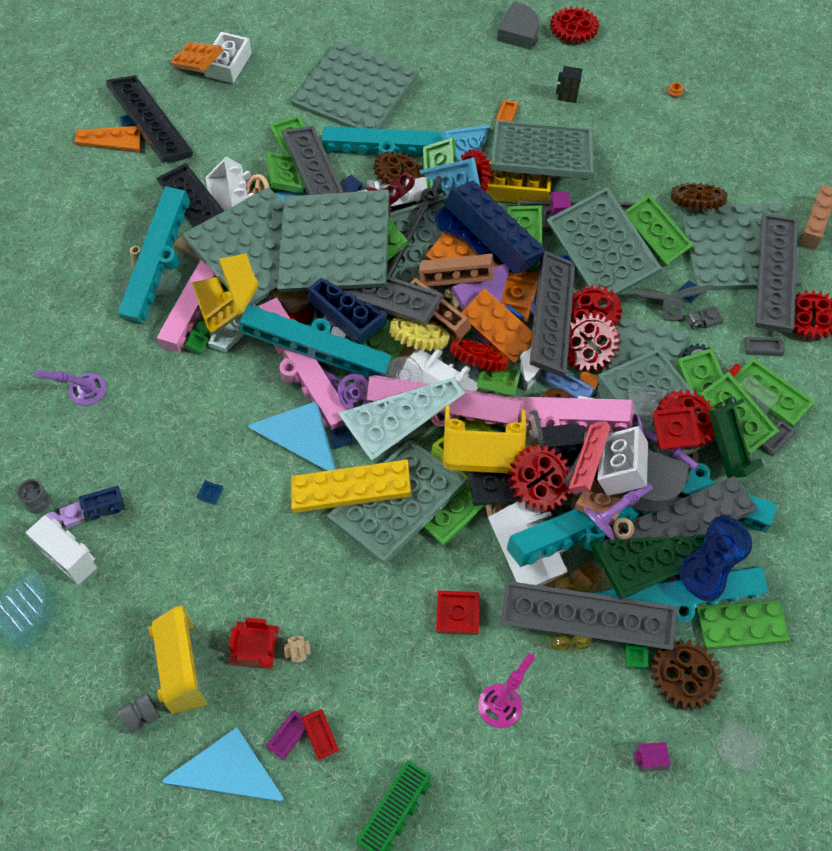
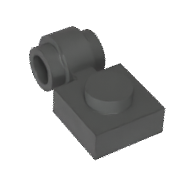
(707, 317)

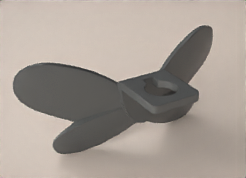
(676, 298)

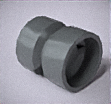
(33, 496)
(138, 713)

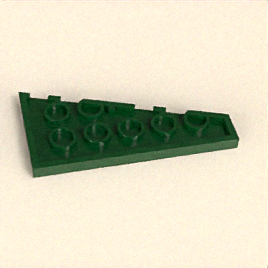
(643, 561)

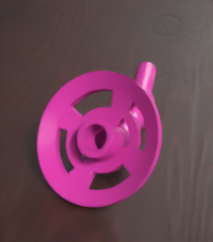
(502, 699)

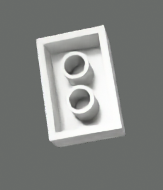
(231, 60)
(624, 461)
(62, 549)

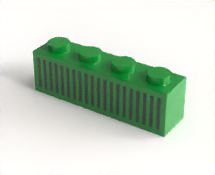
(394, 809)

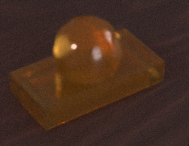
(586, 577)

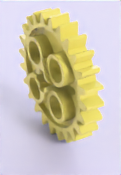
(418, 335)

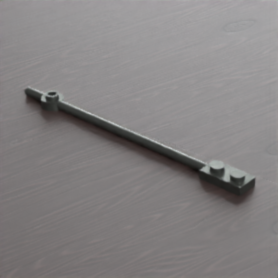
(426, 202)

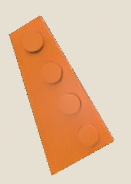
(118, 138)

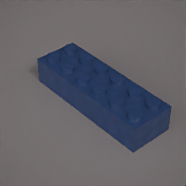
(494, 227)

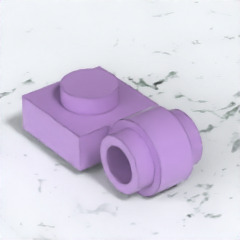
(70, 515)

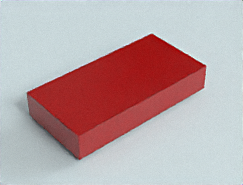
(319, 734)

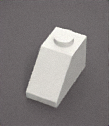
(528, 372)

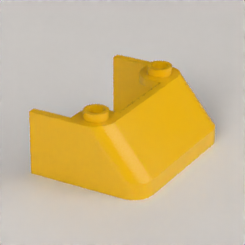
(223, 307)
(480, 449)
(176, 661)

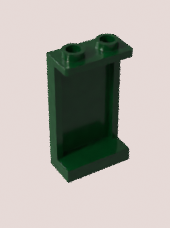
(731, 439)

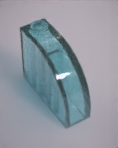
(25, 610)

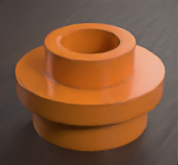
(675, 89)

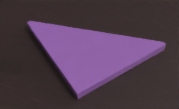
(468, 291)

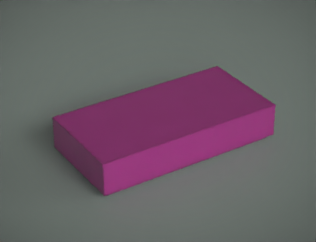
(287, 736)

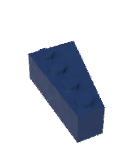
(348, 313)

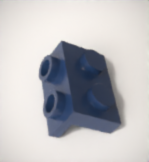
(101, 503)

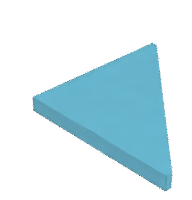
(467, 138)
(453, 174)
(300, 432)
(228, 769)

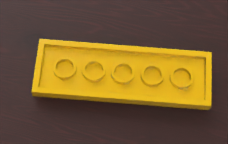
(350, 486)

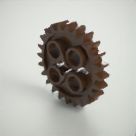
(388, 167)
(699, 196)
(674, 688)

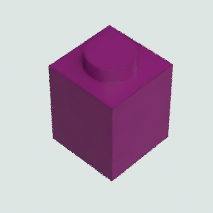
(558, 202)
(652, 757)

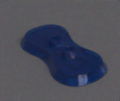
(452, 226)
(708, 568)

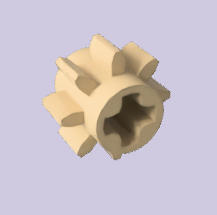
(297, 649)

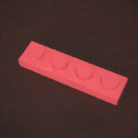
(589, 457)

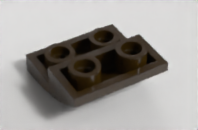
(292, 300)

